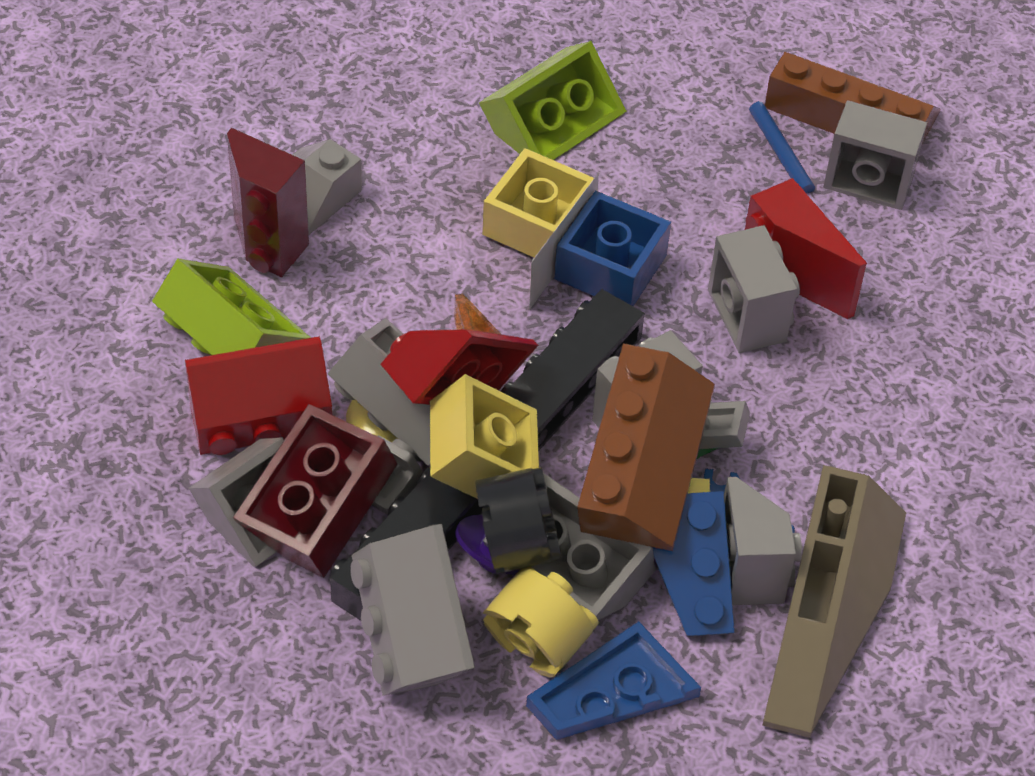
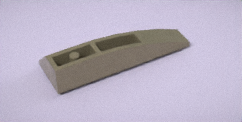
(836, 595)

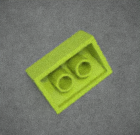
(555, 103)
(221, 309)

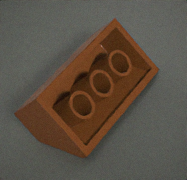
(820, 93)
(645, 449)

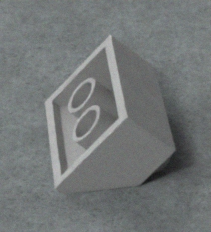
(365, 380)
(599, 568)
(411, 611)

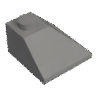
(331, 179)

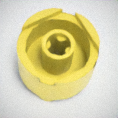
(539, 620)

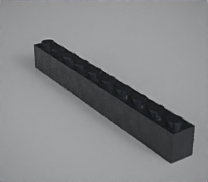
(552, 384)

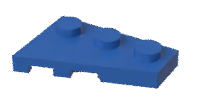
(699, 567)
(611, 685)

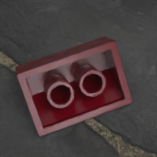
(268, 202)
(317, 489)

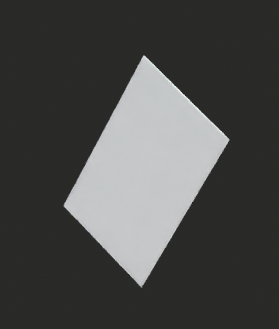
(544, 262)

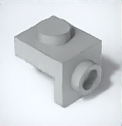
(725, 425)
(402, 479)

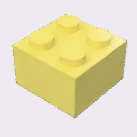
(531, 201)
(479, 434)

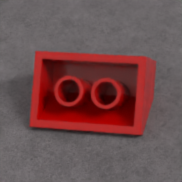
(432, 360)
(255, 393)

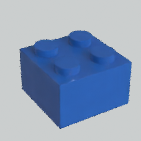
(612, 248)

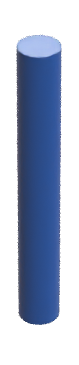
(781, 146)

